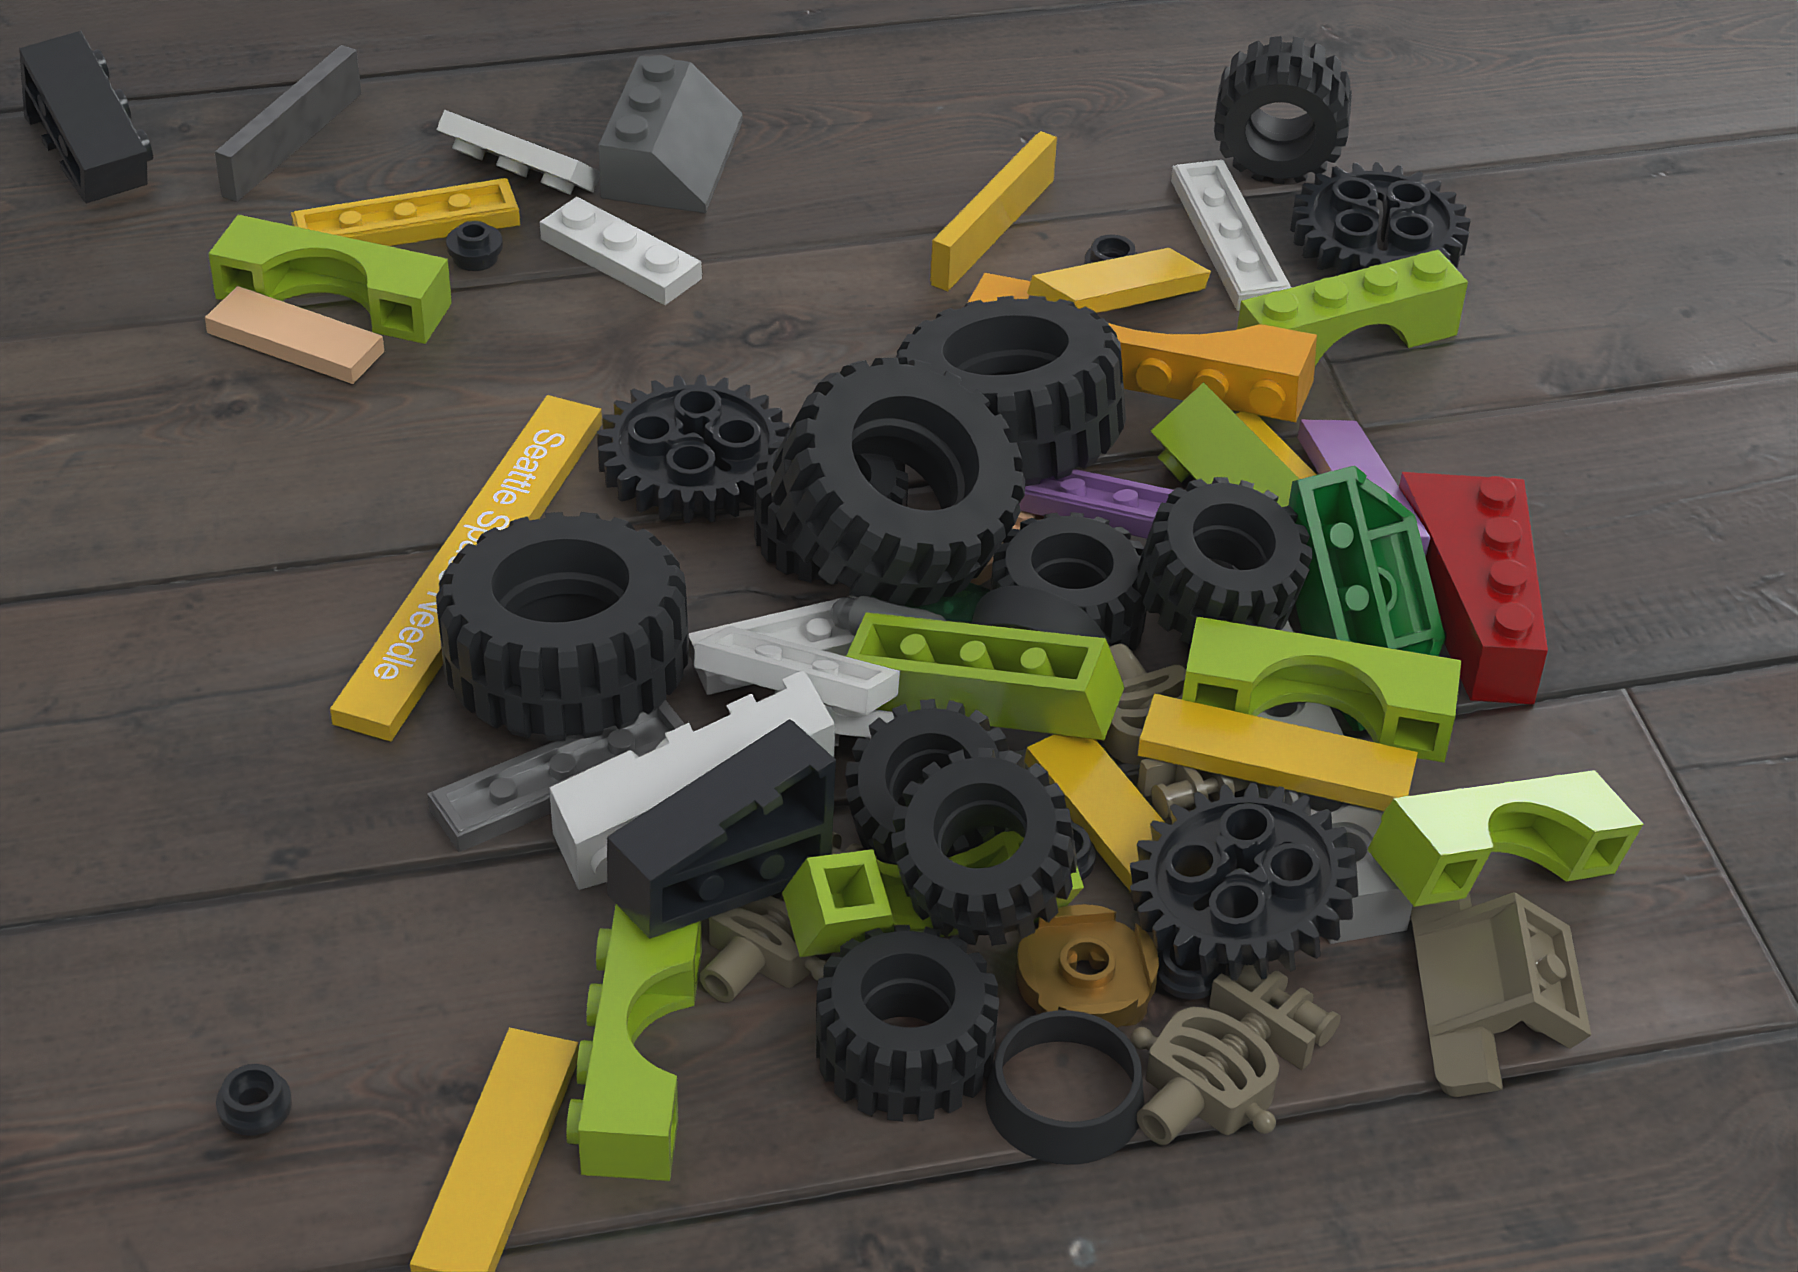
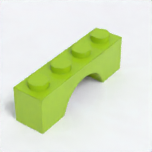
(397, 286)
(1412, 295)
(1393, 693)
(1442, 839)
(855, 892)
(629, 1104)

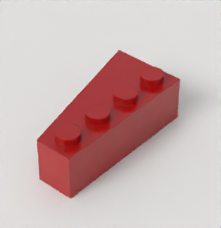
(1484, 580)

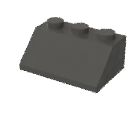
(667, 137)

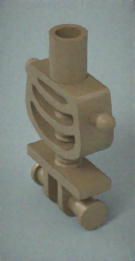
(1162, 780)
(759, 941)
(1223, 1057)

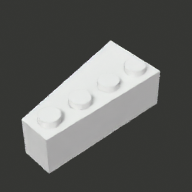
(626, 786)

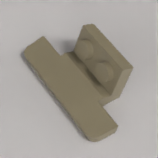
(1487, 973)

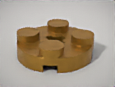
(1089, 933)

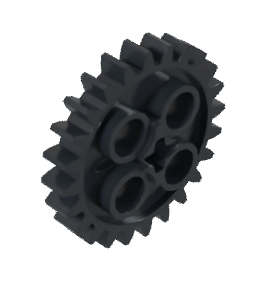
(1341, 220)
(688, 446)
(1244, 881)

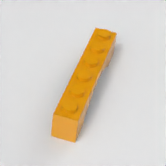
(1248, 368)

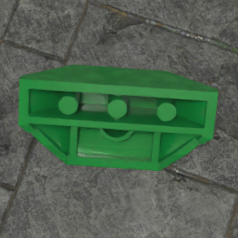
(1365, 567)

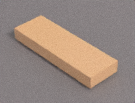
(295, 334)

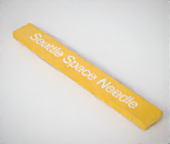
(410, 646)

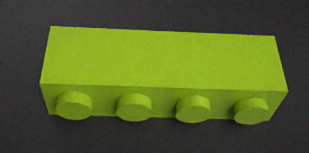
(1211, 441)
(1006, 673)

